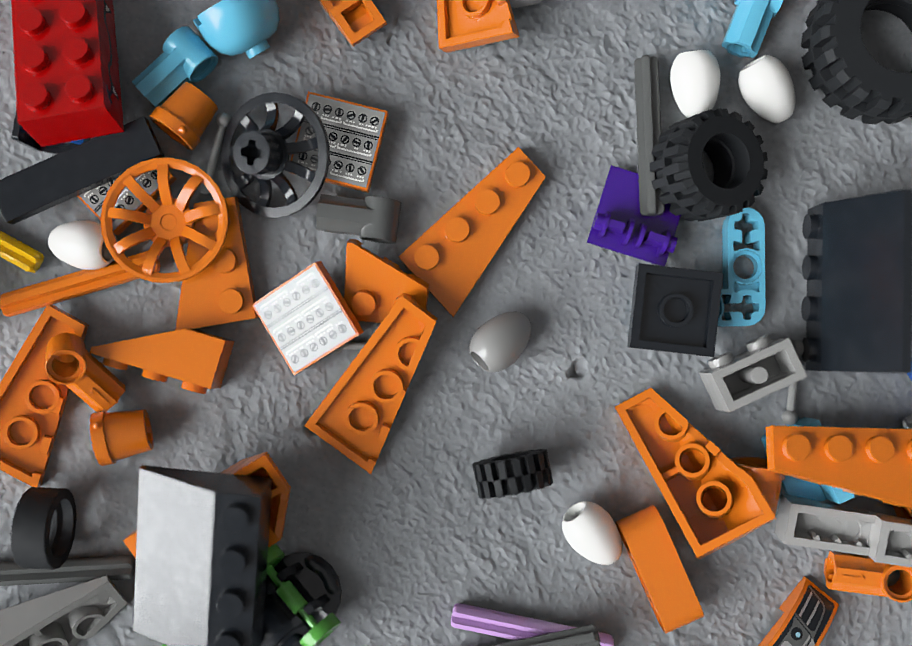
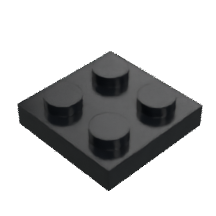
(675, 310)

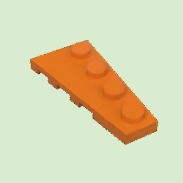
(472, 231)

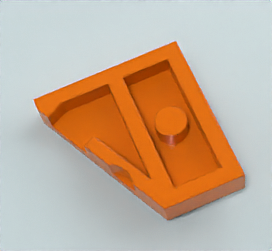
(377, 284)

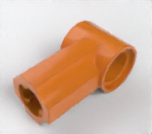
(84, 375)
(864, 576)

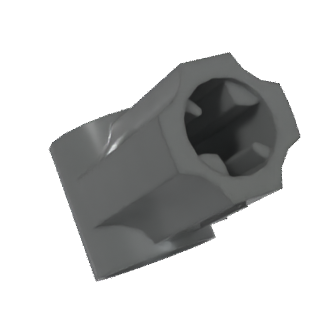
(371, 219)

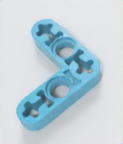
(735, 287)

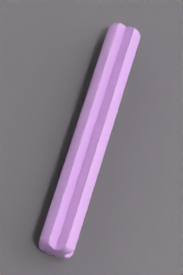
(507, 625)

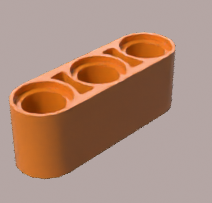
(659, 569)

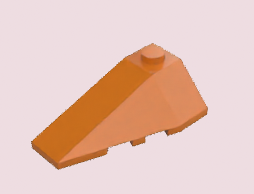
(701, 485)

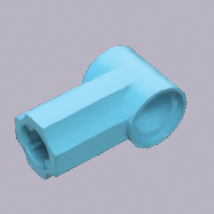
(749, 26)
(183, 59)

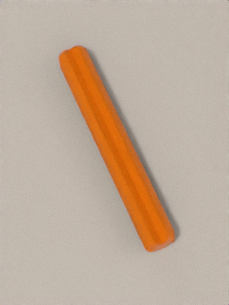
(68, 287)

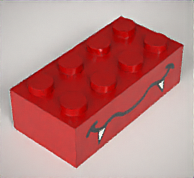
(66, 69)

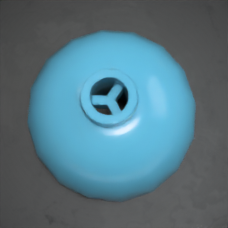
(239, 26)

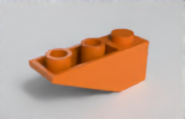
(180, 354)

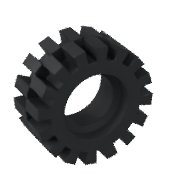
(513, 474)

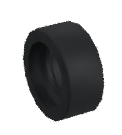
(43, 528)

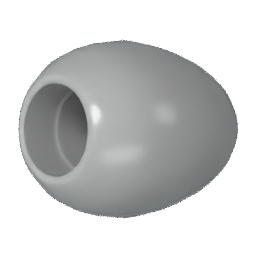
(500, 341)

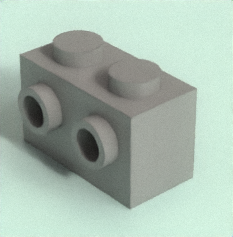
(752, 374)

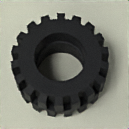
(735, 159)

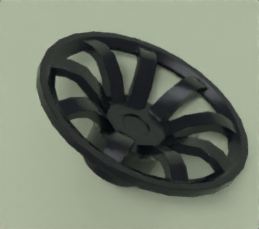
(266, 154)

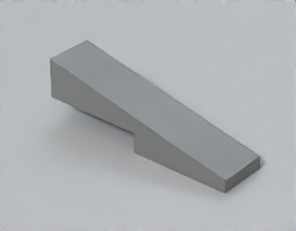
(845, 530)

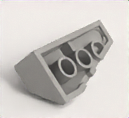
(62, 616)

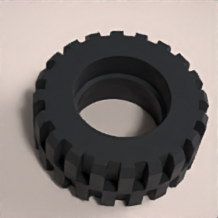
(846, 68)

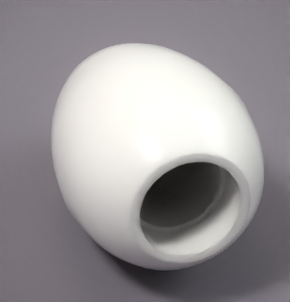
(695, 81)
(768, 88)
(80, 245)
(592, 533)

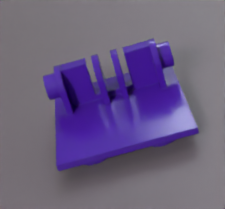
(623, 228)

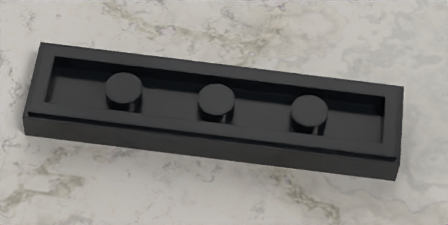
(76, 171)

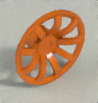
(166, 221)

